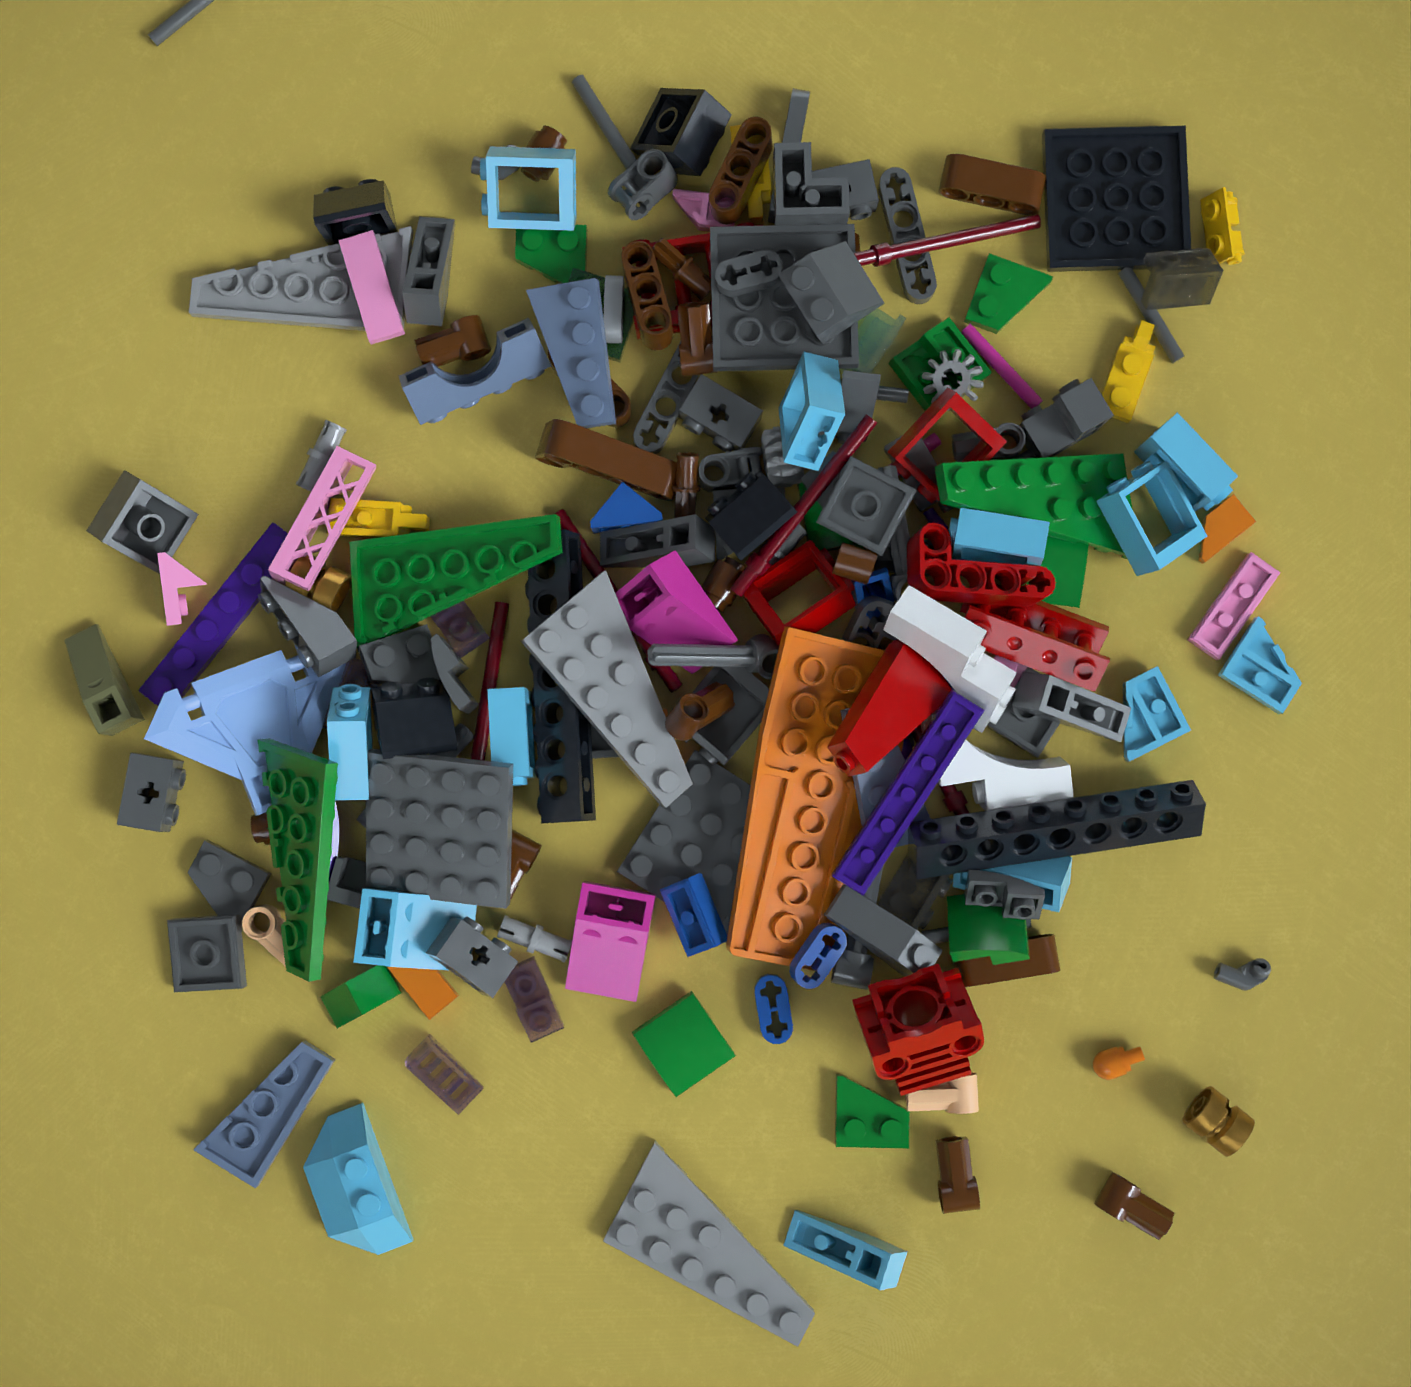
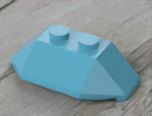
(355, 1185)

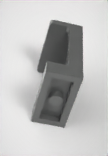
(728, 733)

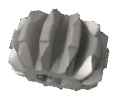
(959, 369)
(777, 471)

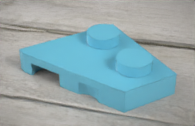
(1261, 669)
(1153, 714)

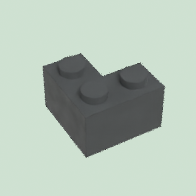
(799, 196)
(1072, 417)

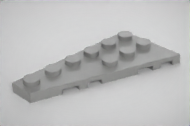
(299, 290)
(601, 671)
(693, 1242)

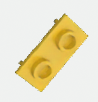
(1219, 214)

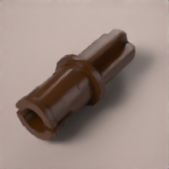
(683, 268)
(686, 484)

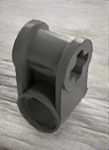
(643, 185)
(733, 465)

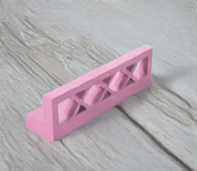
(314, 514)

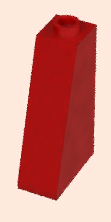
(888, 708)

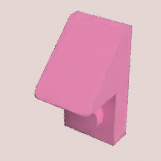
(175, 576)

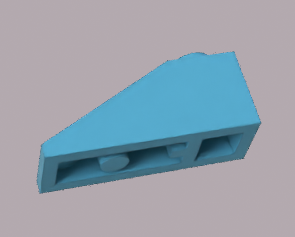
(1048, 874)
(846, 1250)

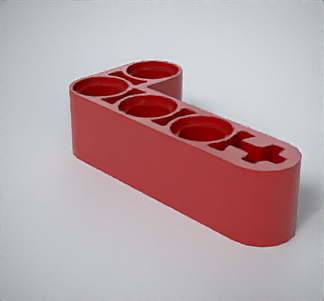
(979, 574)

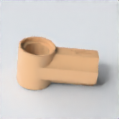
(272, 937)
(954, 1096)

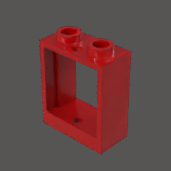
(989, 445)
(788, 572)

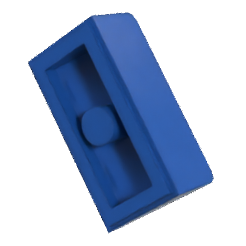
(694, 914)

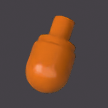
(1116, 1061)

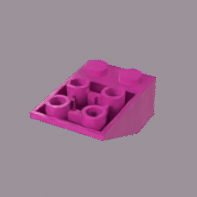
(671, 607)
(609, 941)

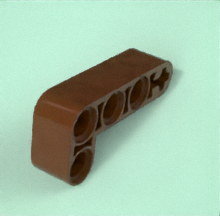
(605, 457)

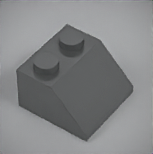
(831, 290)
(141, 521)

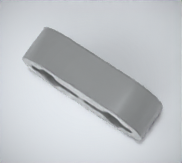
(614, 308)

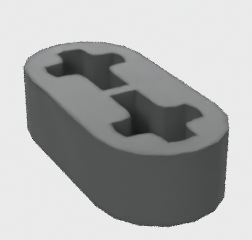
(745, 265)

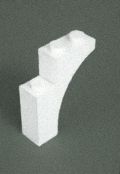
(954, 650)
(1004, 780)

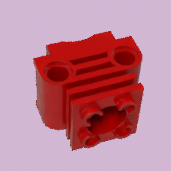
(920, 1028)

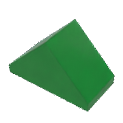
(360, 995)

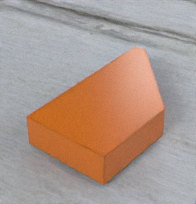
(1223, 526)
(426, 987)

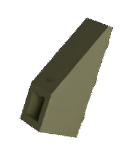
(102, 682)

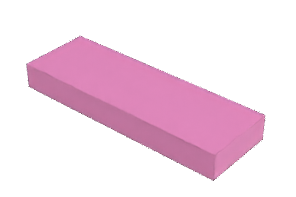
(371, 287)
(1233, 606)

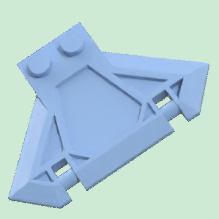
(239, 709)

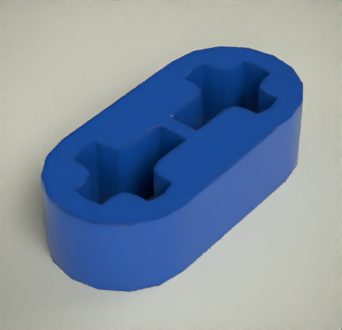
(817, 954)
(782, 1006)

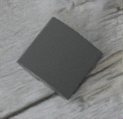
(449, 668)

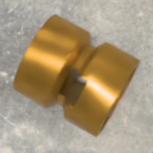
(328, 588)
(1225, 1126)

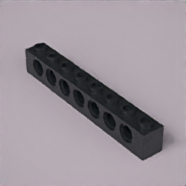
(546, 697)
(1055, 829)

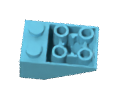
(401, 927)

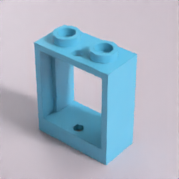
(530, 157)
(808, 407)
(1195, 464)
(1173, 507)
(998, 538)
(512, 731)
(350, 740)

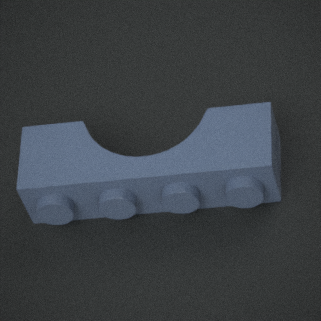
(515, 357)

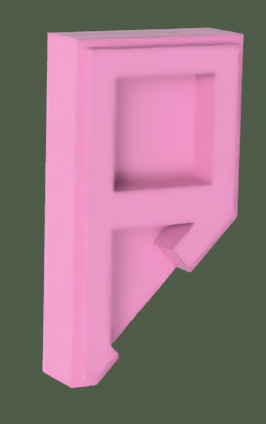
(698, 209)

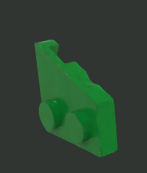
(552, 251)
(1003, 293)
(867, 1118)

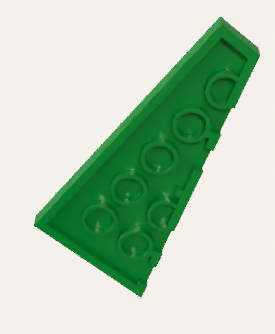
(1040, 489)
(422, 573)
(300, 842)

